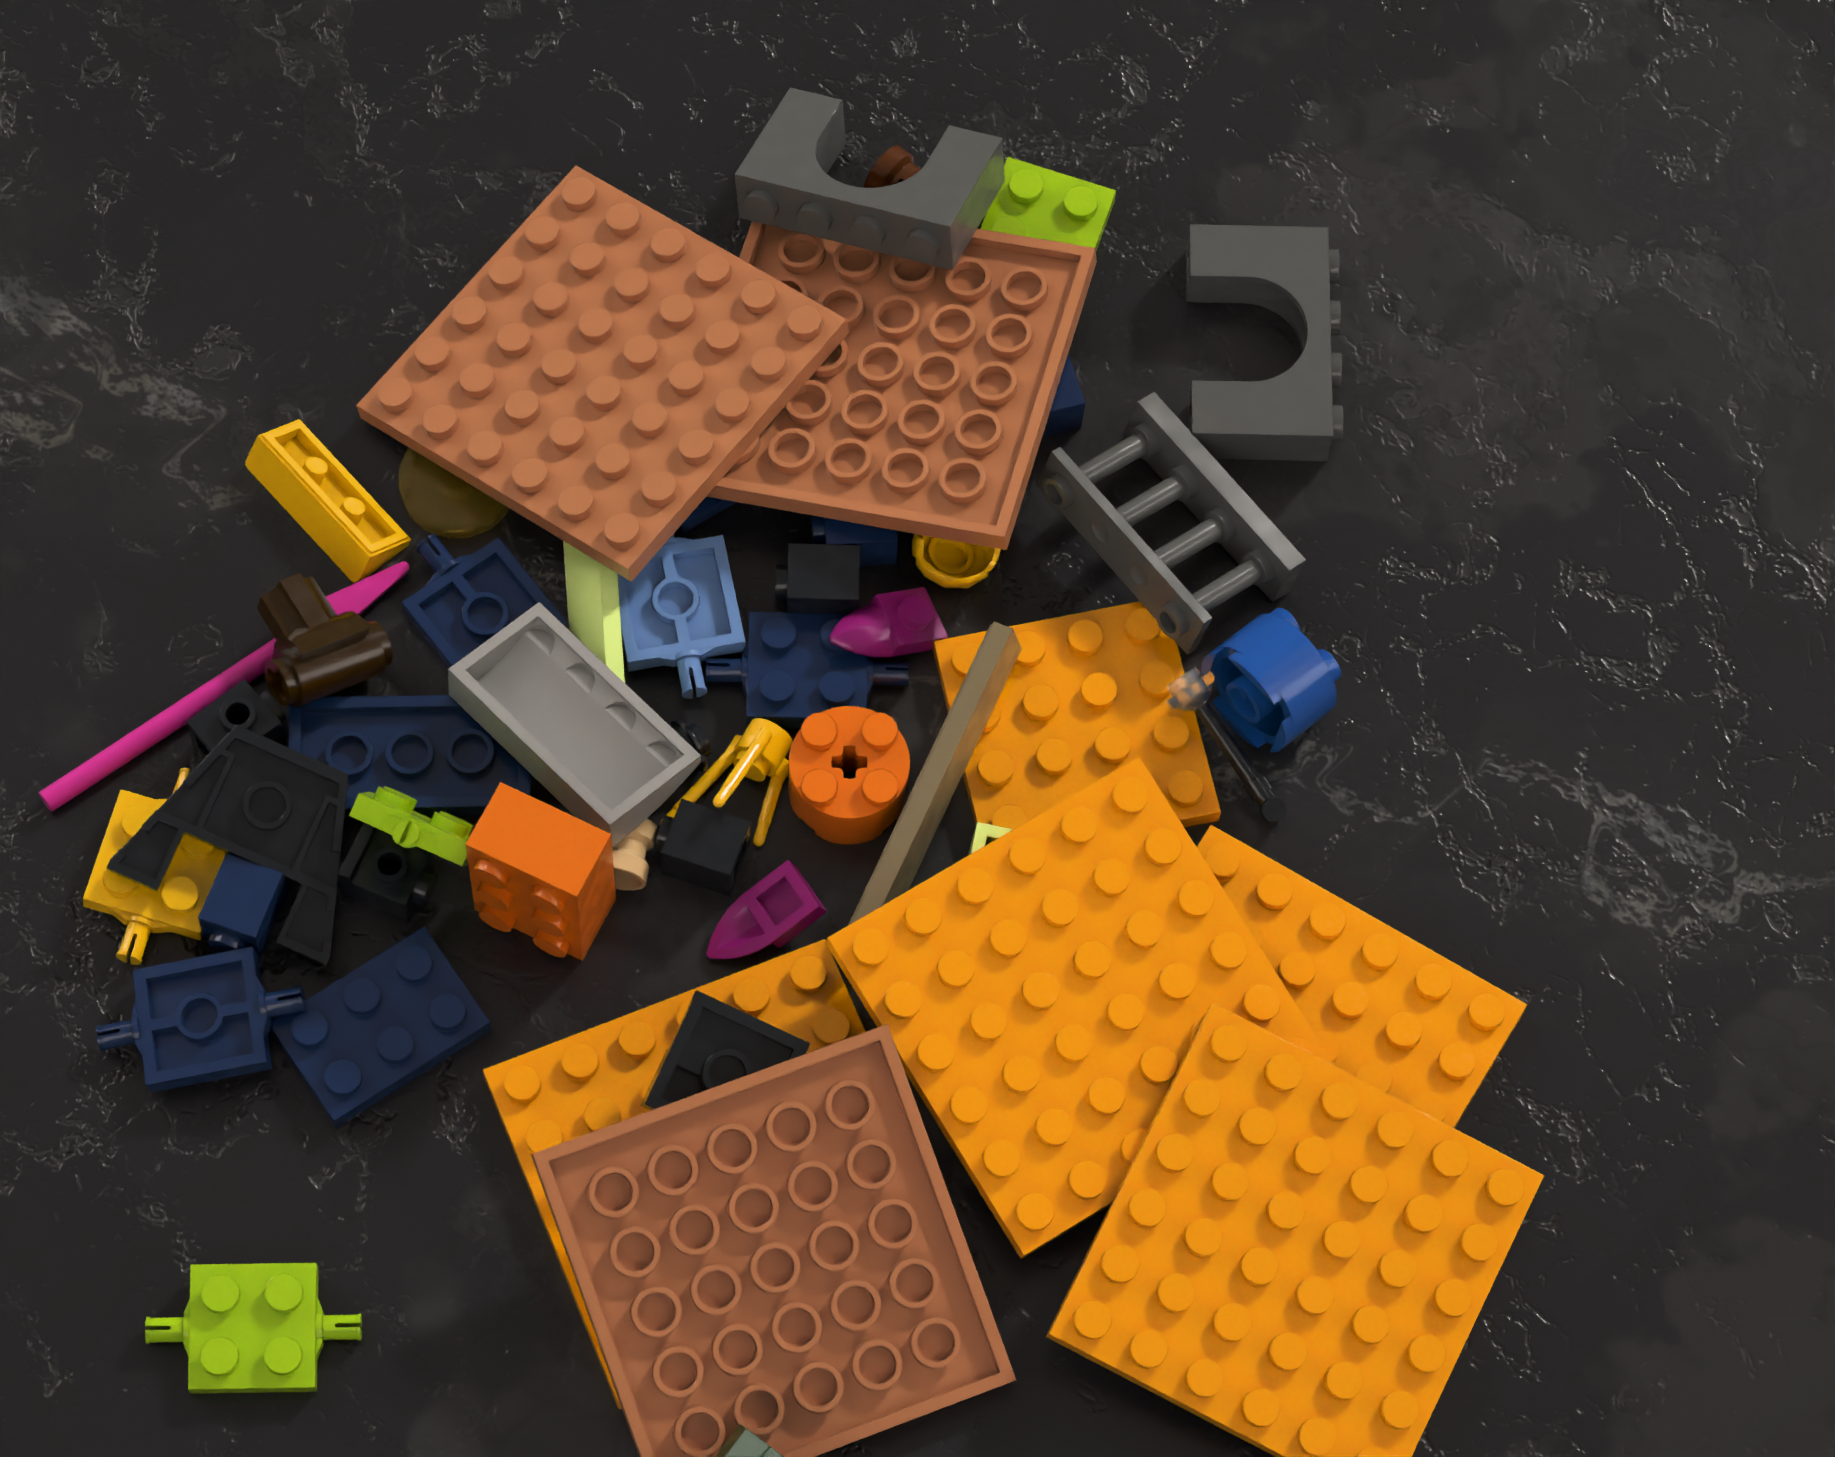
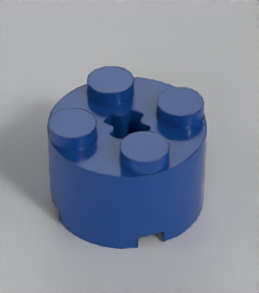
(1272, 680)

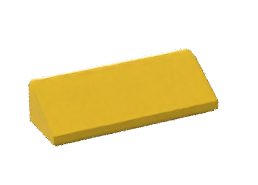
(325, 500)

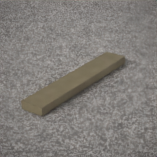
(942, 769)

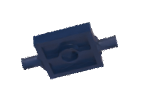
(471, 597)
(797, 671)
(201, 1019)

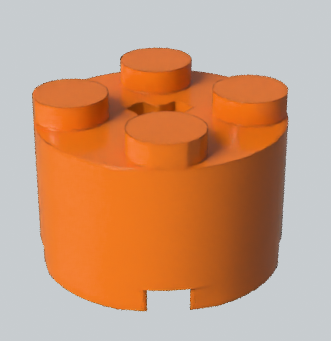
(857, 743)

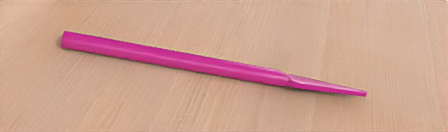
(354, 598)

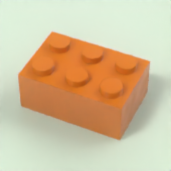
(541, 872)

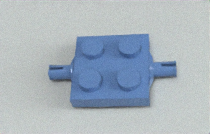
(681, 610)

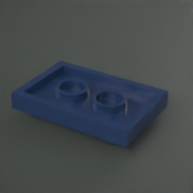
(380, 1027)

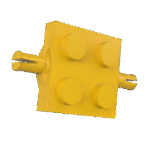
(143, 910)

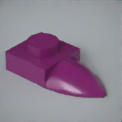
(891, 625)
(766, 915)

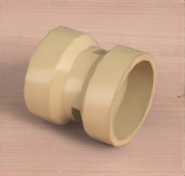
(629, 857)

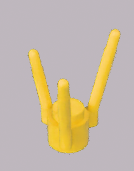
(754, 755)

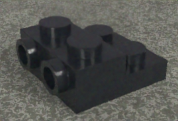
(716, 1047)

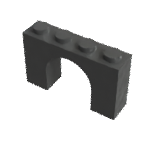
(917, 219)
(1291, 275)

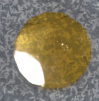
(444, 501)

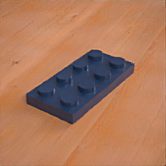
(408, 744)

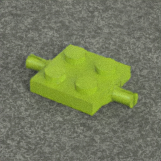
(394, 814)
(253, 1328)

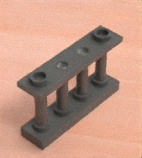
(1207, 491)

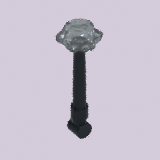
(1191, 693)

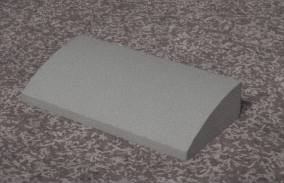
(572, 723)

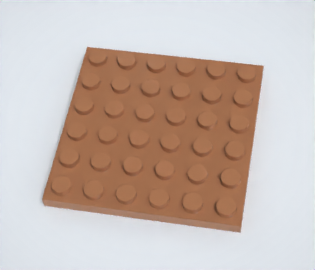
(603, 371)
(933, 393)
(776, 1259)

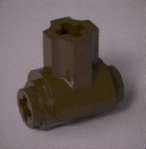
(315, 646)

